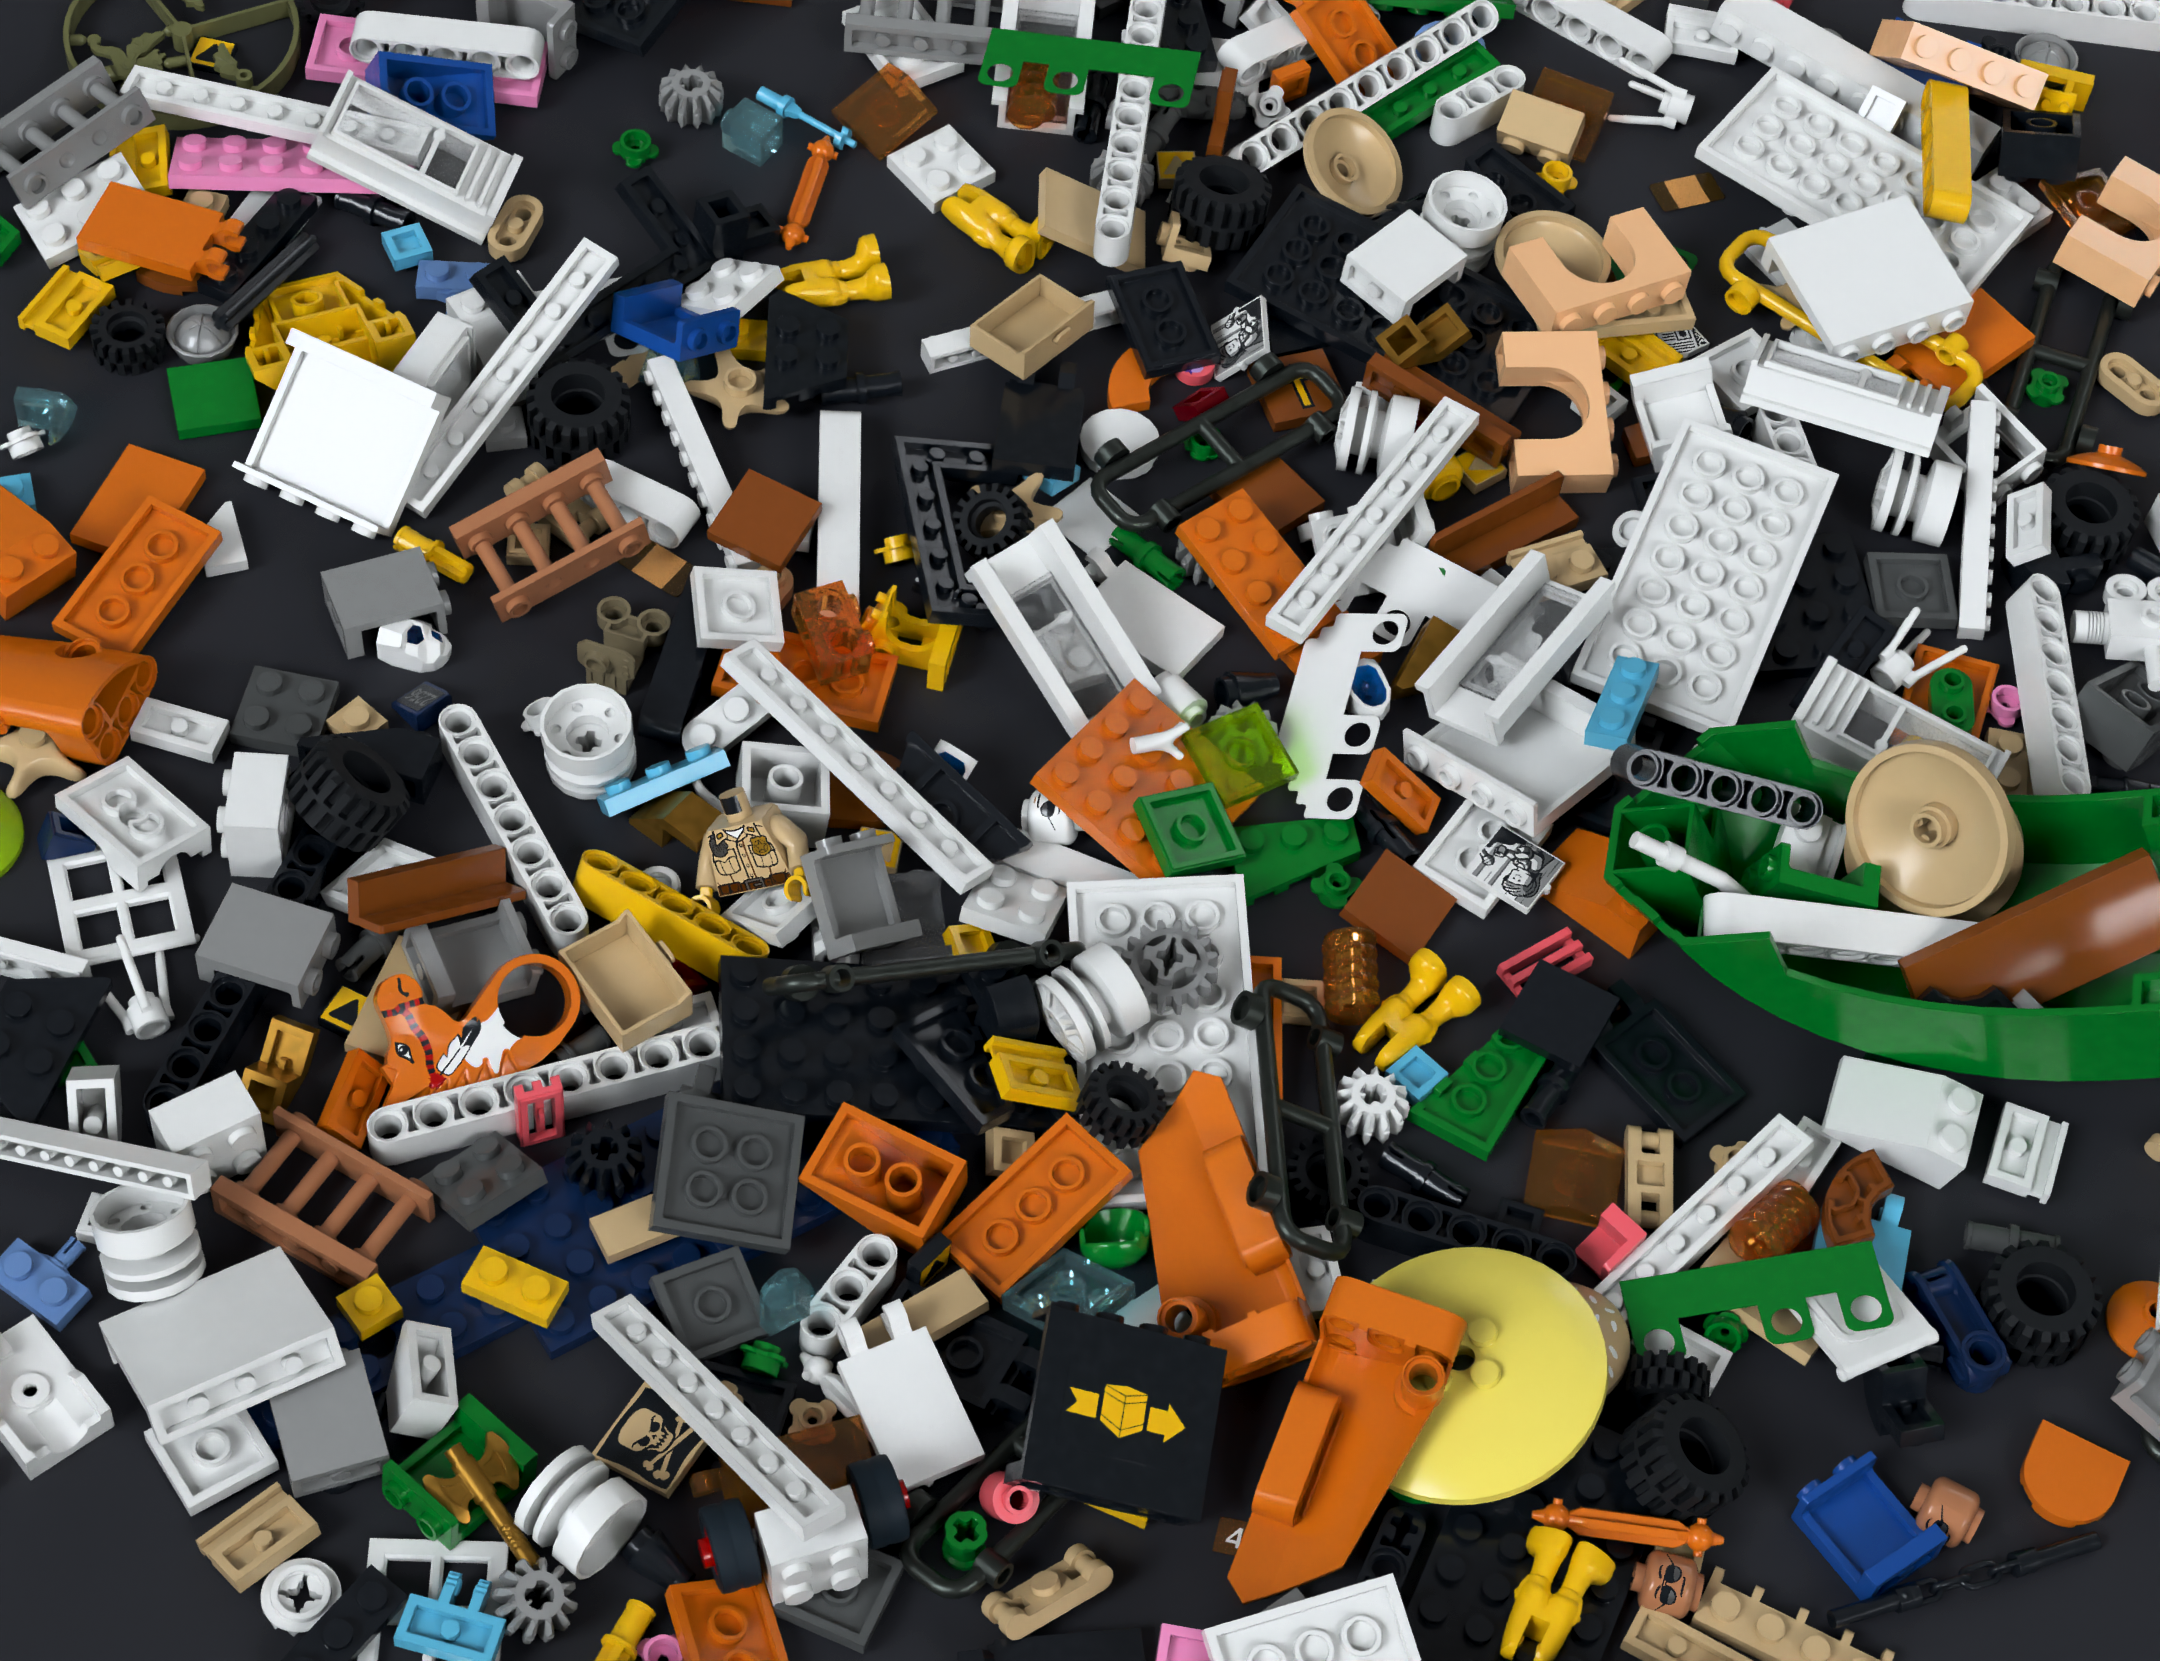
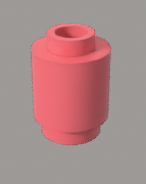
(995, 1500)

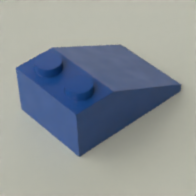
(442, 87)

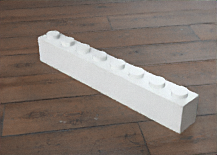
(1832, 65)

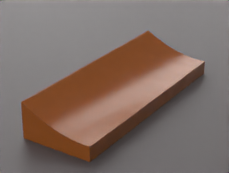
(2050, 939)

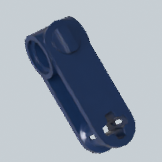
(1962, 1326)

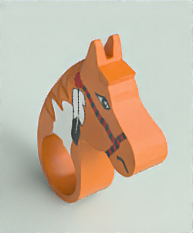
(437, 1054)

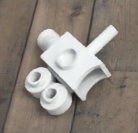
(2127, 626)

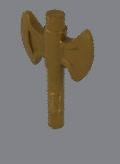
(475, 1482)

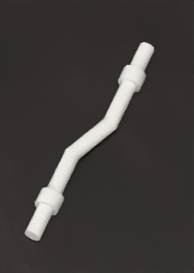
(1675, 858)

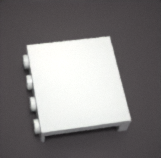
(1871, 279)
(344, 436)
(1534, 771)
(223, 1344)

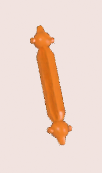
(808, 192)
(1629, 1527)

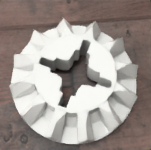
(287, 1581)

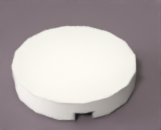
(1127, 425)

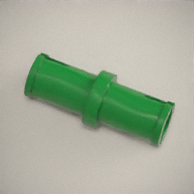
(1148, 557)

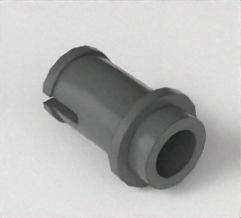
(588, 1042)

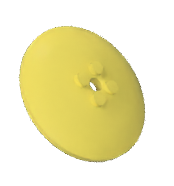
(1532, 1380)

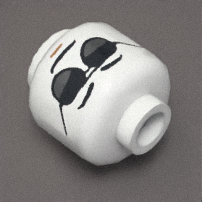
(1047, 822)

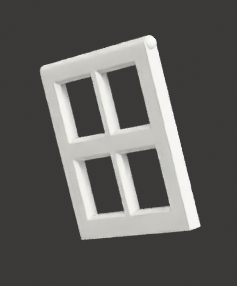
(120, 900)
(418, 1550)

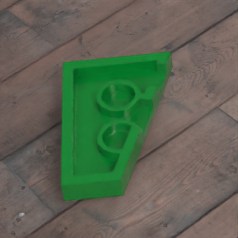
(1291, 852)

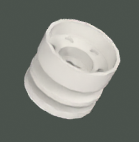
(1467, 212)
(1373, 431)
(1916, 497)
(587, 739)
(1091, 1001)
(146, 1243)
(580, 1512)

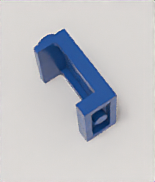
(657, 321)
(1864, 1528)

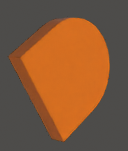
(2070, 1477)

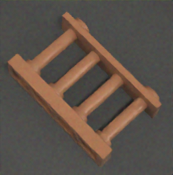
(533, 502)
(318, 1245)

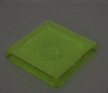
(1240, 755)

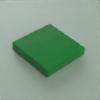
(214, 398)
(1189, 830)

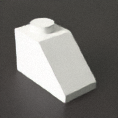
(95, 1101)
(422, 1381)

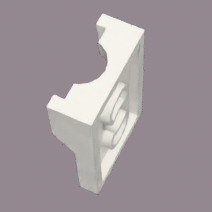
(133, 820)
(62, 1412)

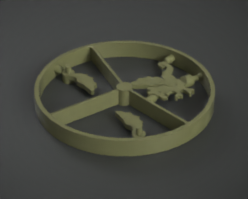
(184, 39)

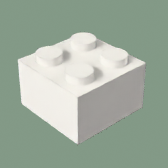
(789, 779)
(256, 814)
(213, 1124)

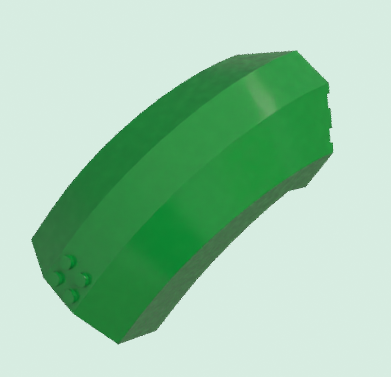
(2083, 1035)

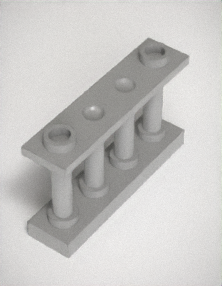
(920, 38)
(54, 109)

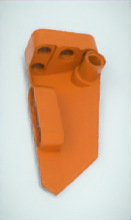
(74, 693)
(1213, 1246)
(1344, 1435)

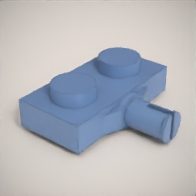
(444, 278)
(44, 1282)

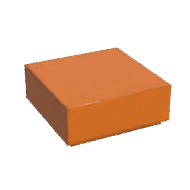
(1292, 79)

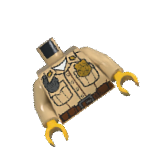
(750, 852)

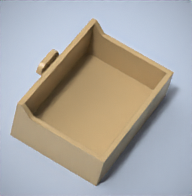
(1032, 326)
(628, 981)

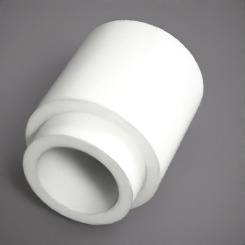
(1182, 698)

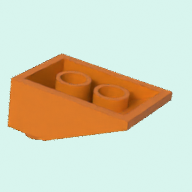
(32, 556)
(1590, 901)
(885, 1177)

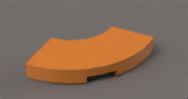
(1127, 385)

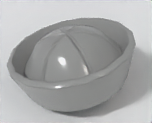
(2048, 50)
(195, 336)

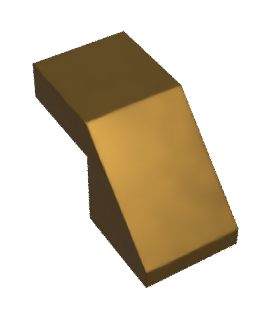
(1426, 342)
(675, 815)
(281, 1066)

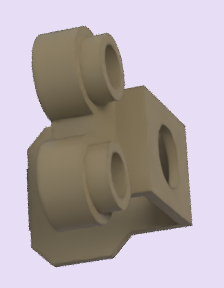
(624, 644)

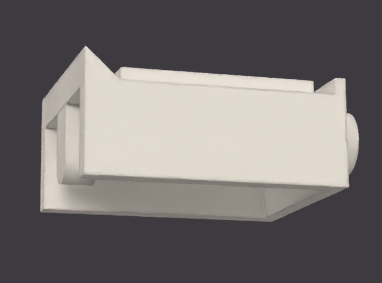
(442, 358)
(2011, 431)

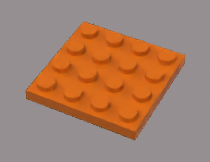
(1100, 778)

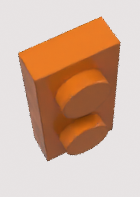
(1400, 791)
(353, 1098)

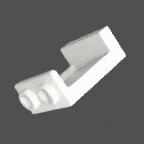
(1402, 265)
(1669, 394)

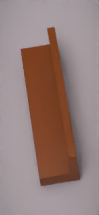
(1490, 438)
(1506, 525)
(430, 890)

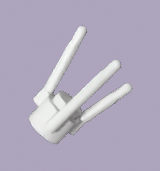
(1674, 101)
(1896, 666)
(146, 1014)

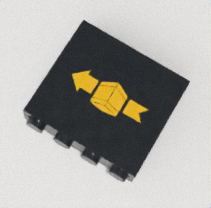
(1121, 1415)

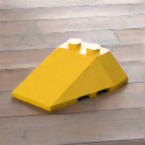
(332, 311)

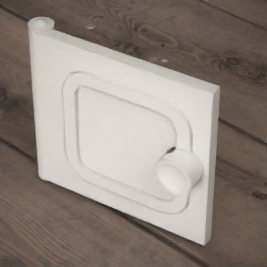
(1864, 1350)

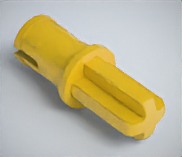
(435, 551)
(627, 1633)

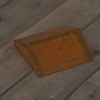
(1578, 96)
(885, 110)
(2080, 198)
(1573, 1175)

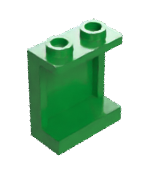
(1775, 878)
(404, 1485)

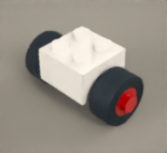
(799, 1569)

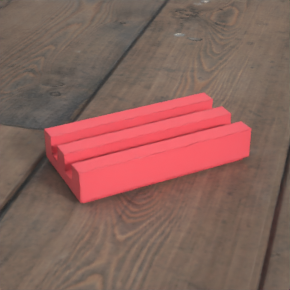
(1561, 938)
(537, 1097)

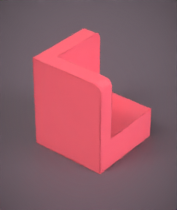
(1610, 1242)

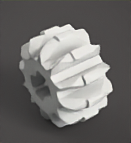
(1371, 1105)

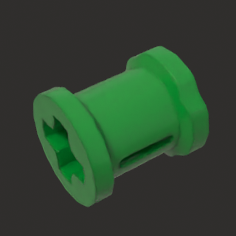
(961, 1527)

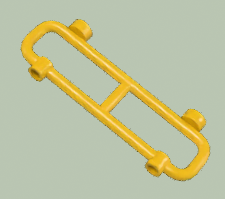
(1747, 293)

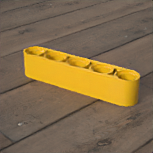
(1946, 151)
(686, 927)

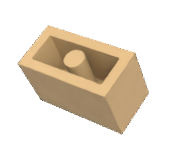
(1540, 128)

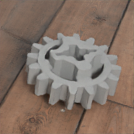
(1189, 974)

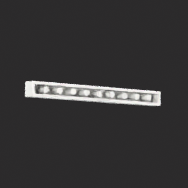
(954, 348)
(694, 445)
(1977, 520)
(104, 1159)

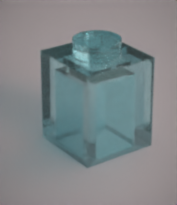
(752, 131)

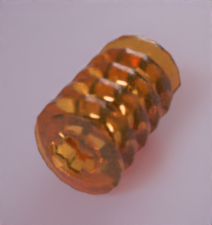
(1029, 101)
(1350, 975)
(1775, 1223)

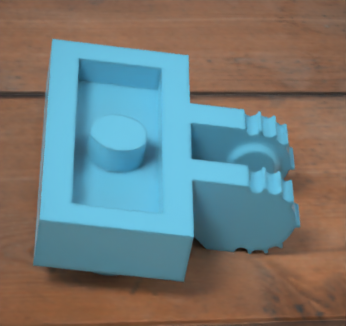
(450, 1630)

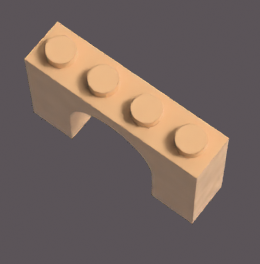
(1984, 72)
(2109, 260)
(1566, 302)
(1573, 366)

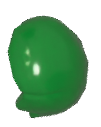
(1115, 1237)

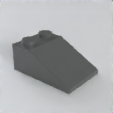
(2121, 716)

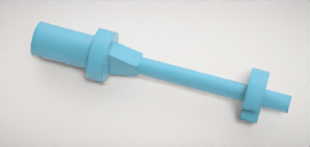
(786, 107)

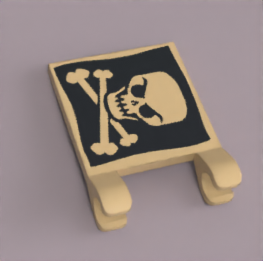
(652, 1442)

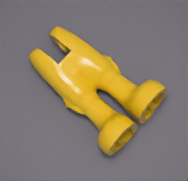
(986, 222)
(823, 280)
(1396, 1014)
(1548, 1615)

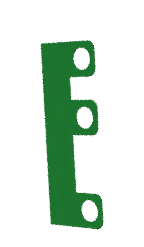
(1082, 55)
(1763, 1282)

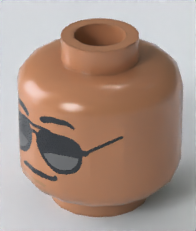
(1950, 1507)
(1668, 1583)

